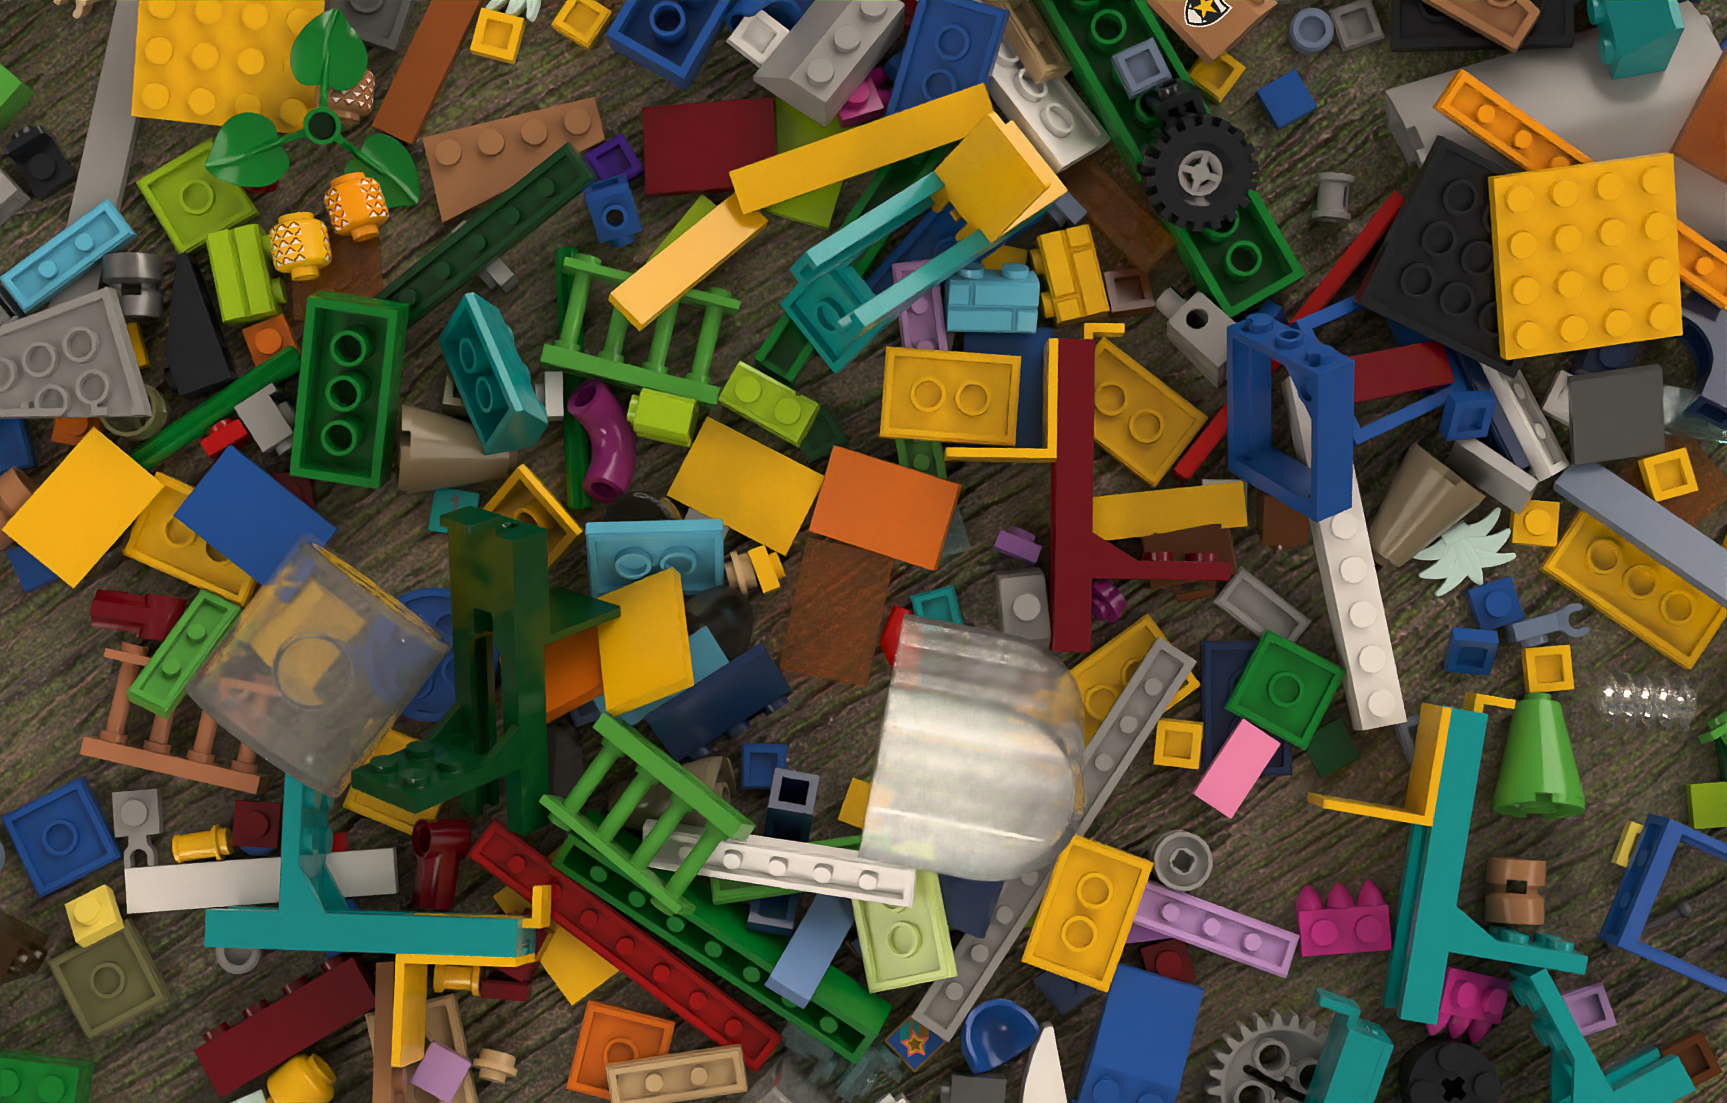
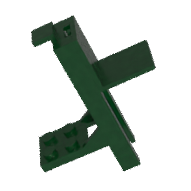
(504, 597)

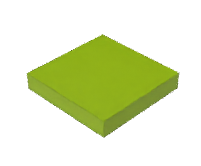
(194, 201)

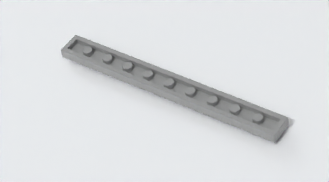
(1106, 761)

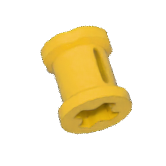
(458, 978)

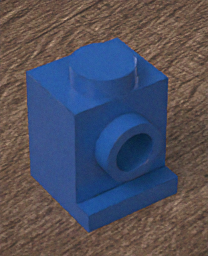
(610, 195)

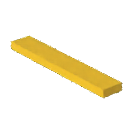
(860, 149)

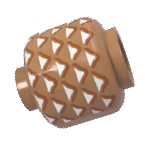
(351, 103)

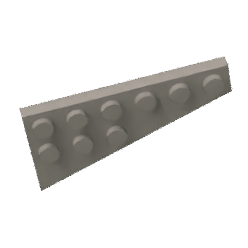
(71, 363)

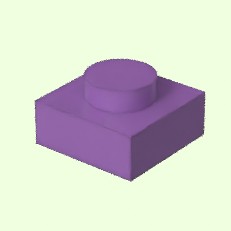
(1018, 545)

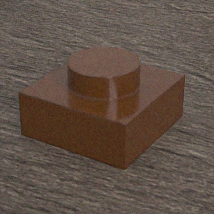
(1128, 293)
(1694, 1055)

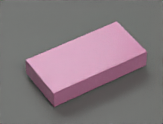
(1236, 768)

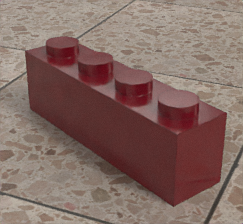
(289, 1024)

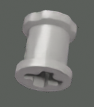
(1333, 197)

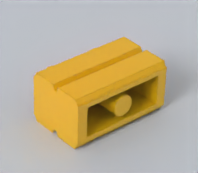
(1070, 276)

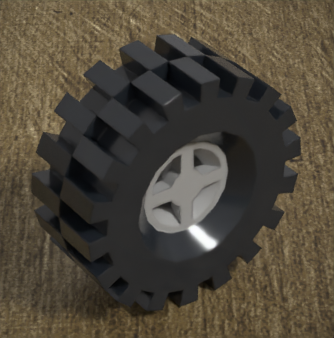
(1218, 178)

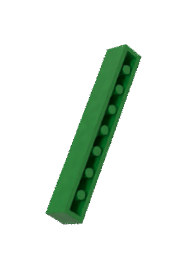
(717, 936)

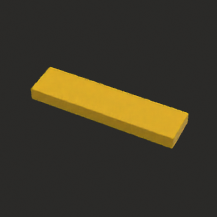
(686, 262)
(1169, 510)

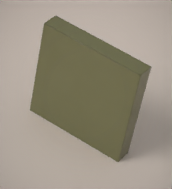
(109, 981)

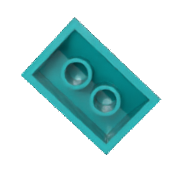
(1636, 34)
(491, 377)

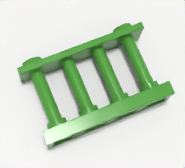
(610, 365)
(687, 795)

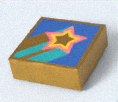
(913, 1042)

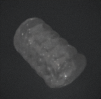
(1645, 699)

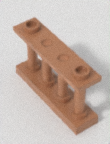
(155, 752)

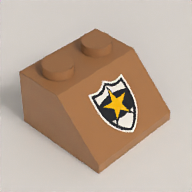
(1212, 25)

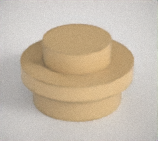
(740, 572)
(495, 1065)

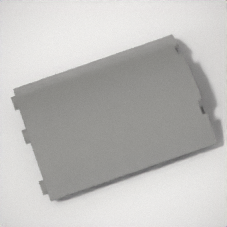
(1582, 105)

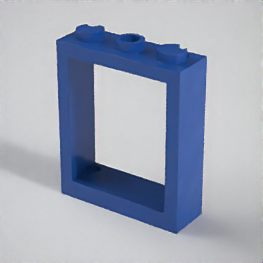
(1404, 336)
(1328, 483)
(1640, 887)

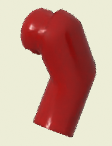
(891, 632)

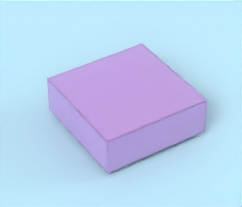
(1590, 1007)
(441, 1071)

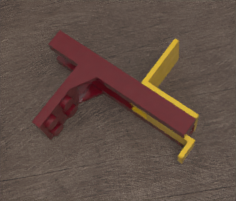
(1068, 446)

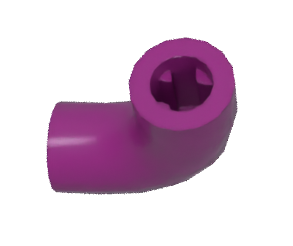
(610, 439)

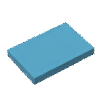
(637, 549)

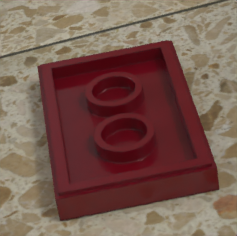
(699, 143)

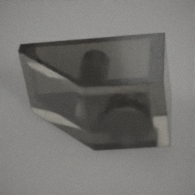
(565, 758)

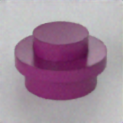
(1107, 601)

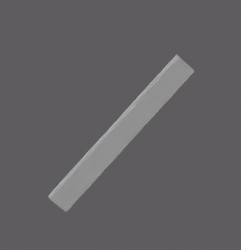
(109, 136)

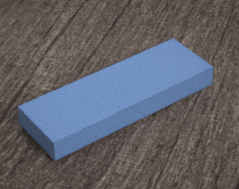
(811, 948)

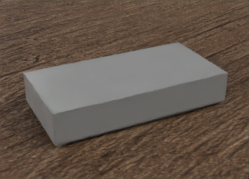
(1492, 473)
(1260, 607)

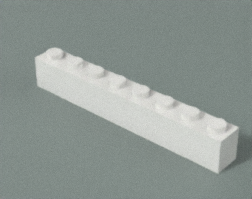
(1351, 596)

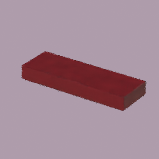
(1400, 371)

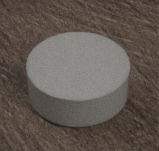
(239, 959)

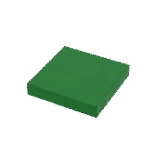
(1284, 689)

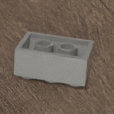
(831, 54)

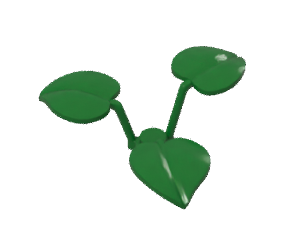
(323, 55)

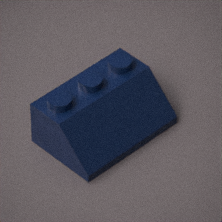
(720, 704)

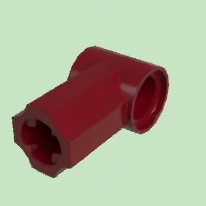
(147, 615)
(439, 848)

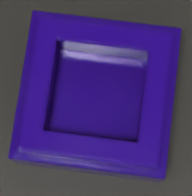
(615, 159)

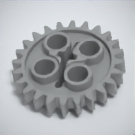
(1297, 1048)

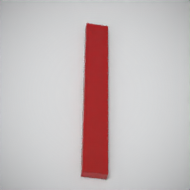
(1317, 301)
(627, 945)

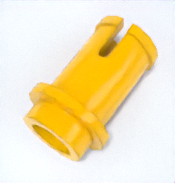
(203, 844)

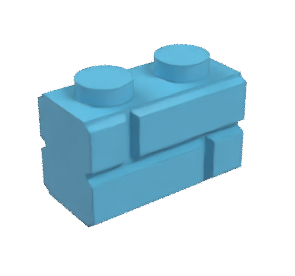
(991, 299)

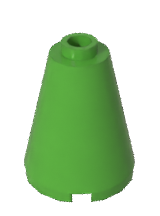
(1538, 764)

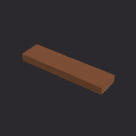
(425, 68)

